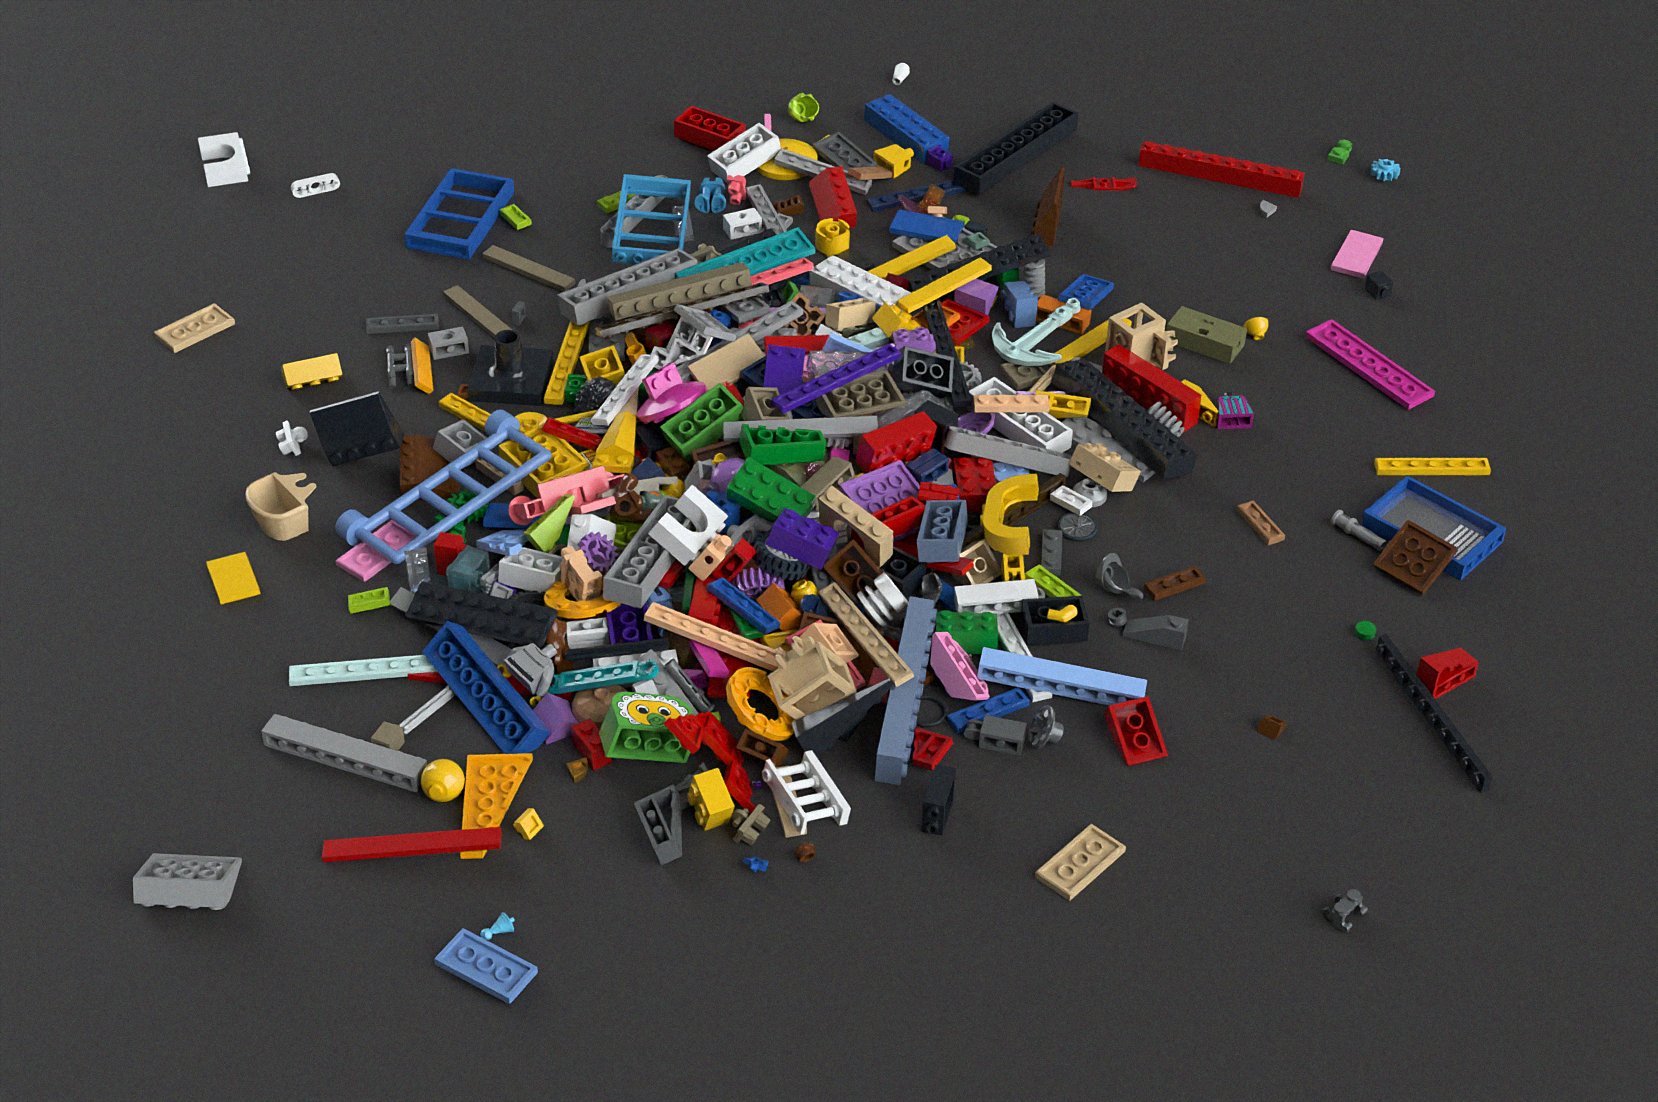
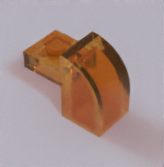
(932, 197)

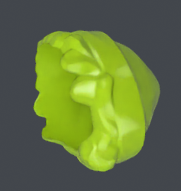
(803, 107)

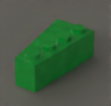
(782, 445)

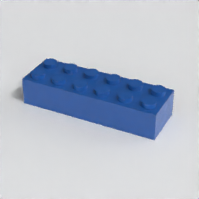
(904, 126)

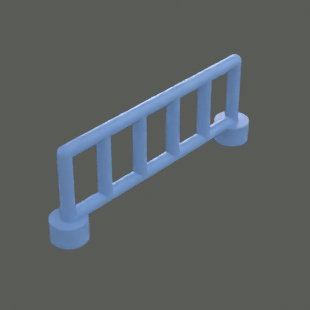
(500, 428)

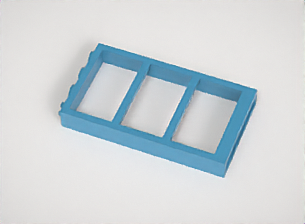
(651, 187)

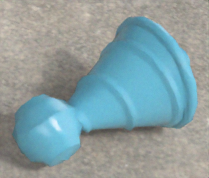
(502, 925)

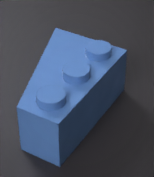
(1020, 303)

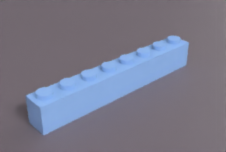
(1058, 678)

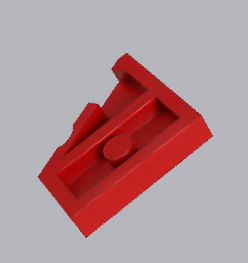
(929, 748)

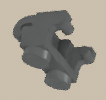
(1343, 907)

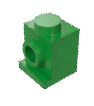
(573, 386)

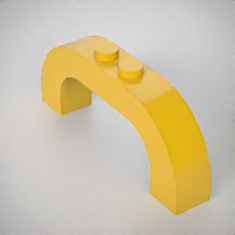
(1003, 494)

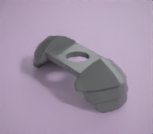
(931, 588)

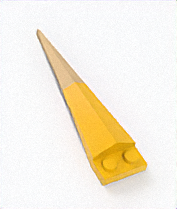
(618, 444)

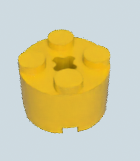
(832, 237)

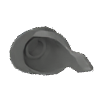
(1114, 578)

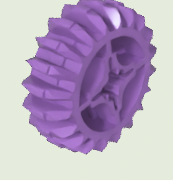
(755, 582)

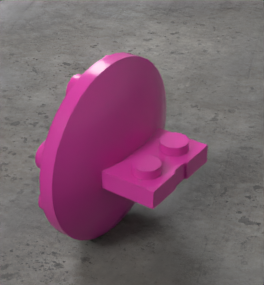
(668, 394)

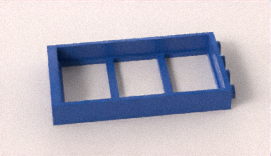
(453, 246)

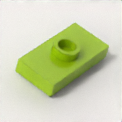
(515, 217)
(369, 600)

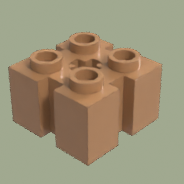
(813, 317)

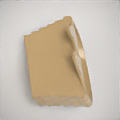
(280, 505)

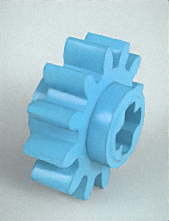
(1385, 169)

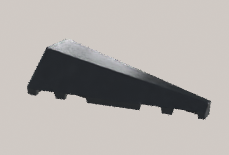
(826, 725)

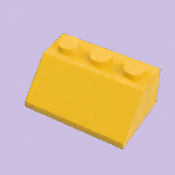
(311, 371)

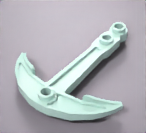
(1018, 351)

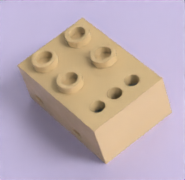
(1104, 467)

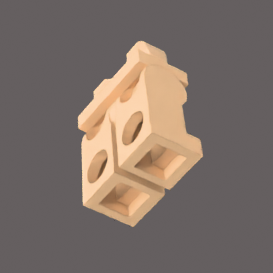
(580, 579)

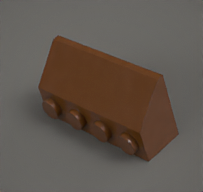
(854, 571)

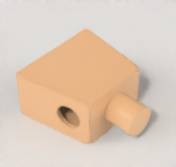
(717, 550)

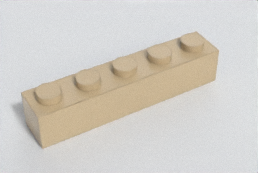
(497, 475)

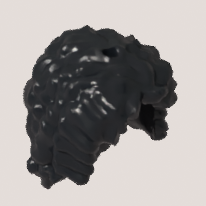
(593, 394)

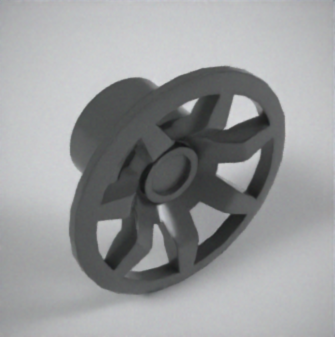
(1047, 730)

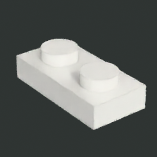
(1071, 500)

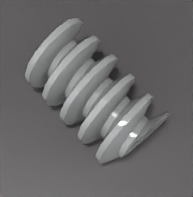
(1035, 277)
(1164, 418)

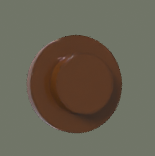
(805, 852)

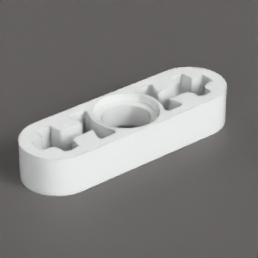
(320, 189)

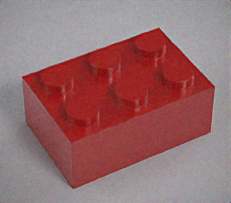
(974, 480)

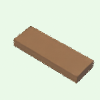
(865, 173)
(1260, 523)

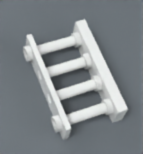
(817, 779)

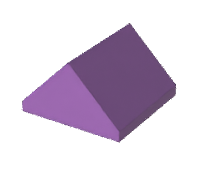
(976, 295)
(557, 717)

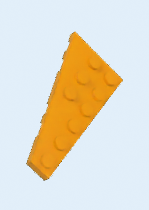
(490, 790)

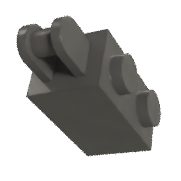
(997, 734)

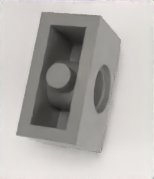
(448, 343)

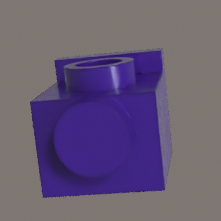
(939, 158)

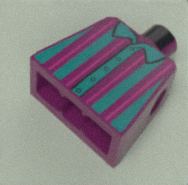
(1234, 412)

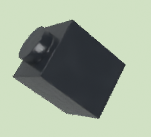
(1378, 285)

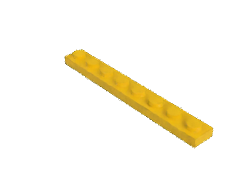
(565, 363)

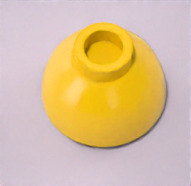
(1257, 327)

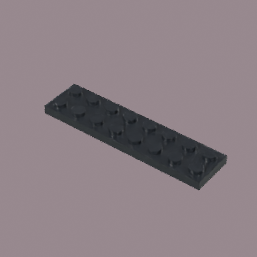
(1001, 260)
(482, 614)

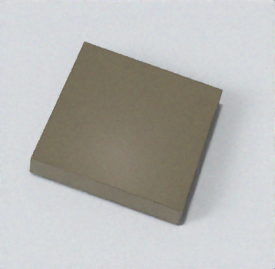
(1021, 375)

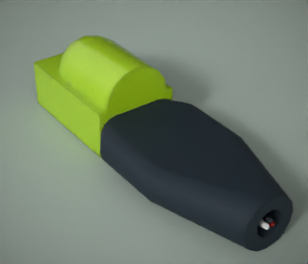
(971, 225)

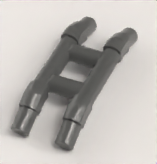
(392, 368)

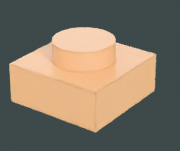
(937, 210)

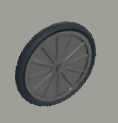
(1077, 527)

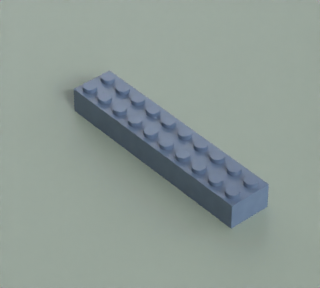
(903, 701)

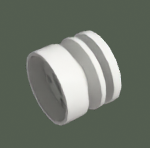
(883, 600)

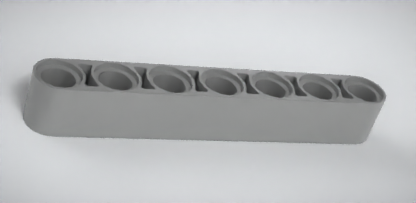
(637, 203)
(1007, 451)

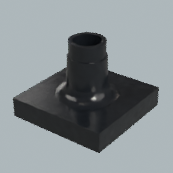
(510, 372)

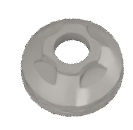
(1097, 494)

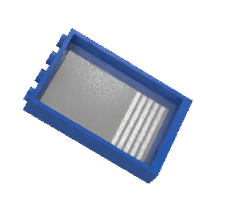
(1444, 517)

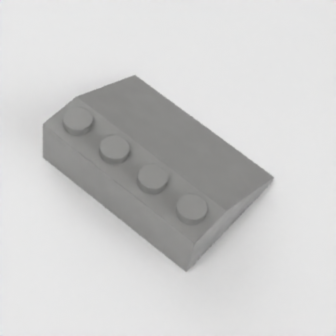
(186, 881)

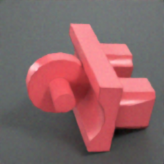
(736, 189)

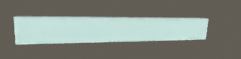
(358, 670)

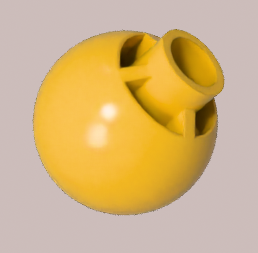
(442, 780)

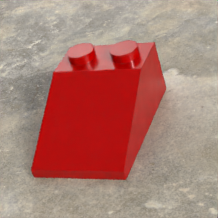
(1135, 731)

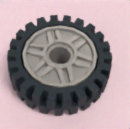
(776, 561)

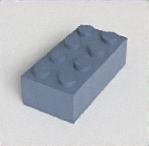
(942, 531)

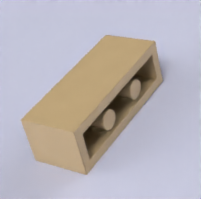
(850, 313)

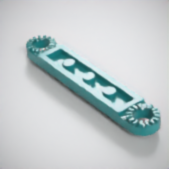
(603, 676)

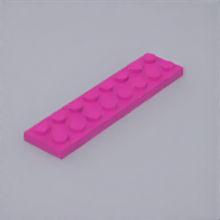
(1370, 364)

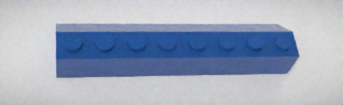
(485, 690)

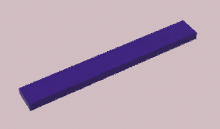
(835, 378)

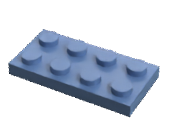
(486, 965)

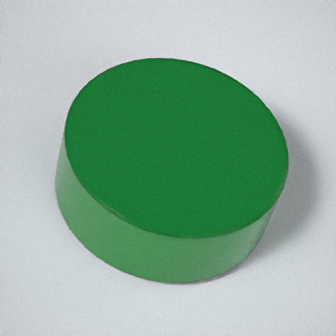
(1365, 630)

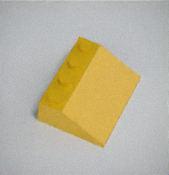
(564, 458)

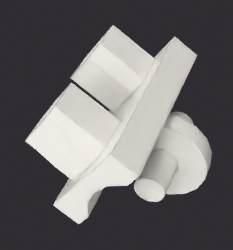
(290, 438)

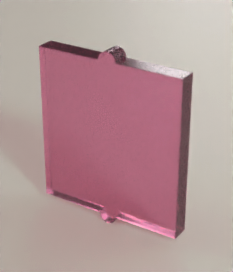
(911, 206)

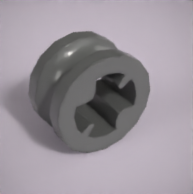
(1117, 617)

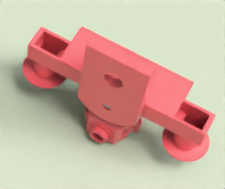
(592, 482)

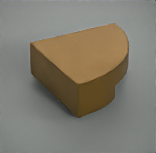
(577, 769)

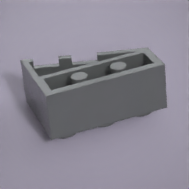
(662, 822)

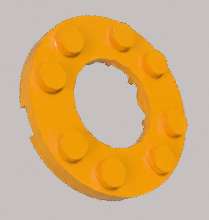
(556, 599)
(756, 679)

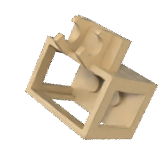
(1146, 340)
(810, 677)

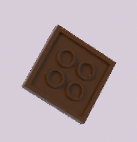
(1415, 557)

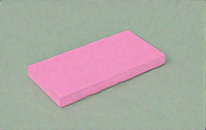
(1357, 254)
(364, 561)

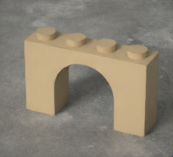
(838, 509)

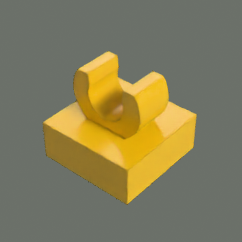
(528, 824)

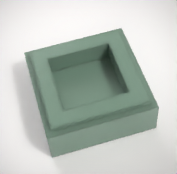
(977, 240)

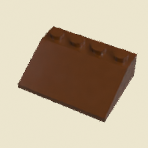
(1049, 209)
(420, 462)

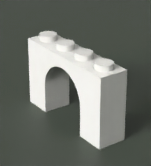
(224, 146)
(682, 542)

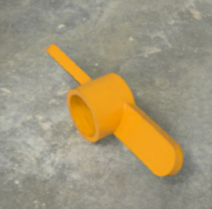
(634, 348)

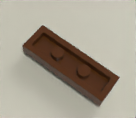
(1174, 583)

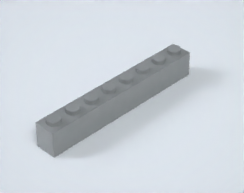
(344, 752)

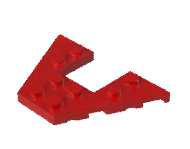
(707, 729)

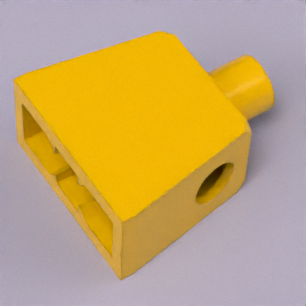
(894, 159)

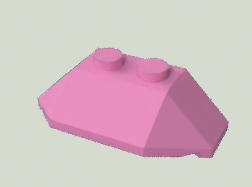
(956, 669)

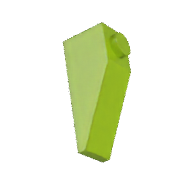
(548, 527)

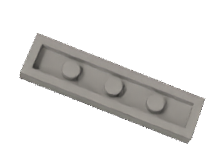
(663, 680)

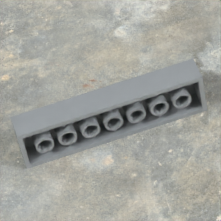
(591, 299)
(643, 560)

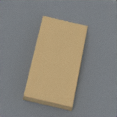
(194, 328)
(726, 362)
(1080, 862)

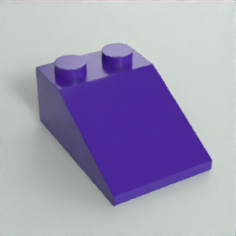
(784, 368)

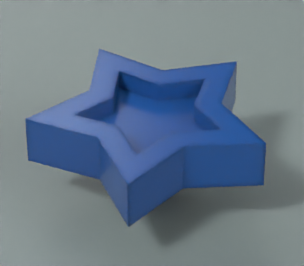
(756, 863)

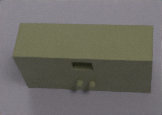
(1207, 334)

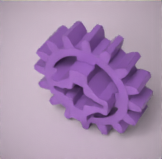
(598, 552)

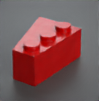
(1446, 670)

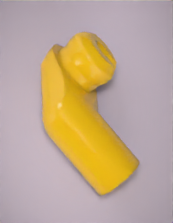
(1064, 614)

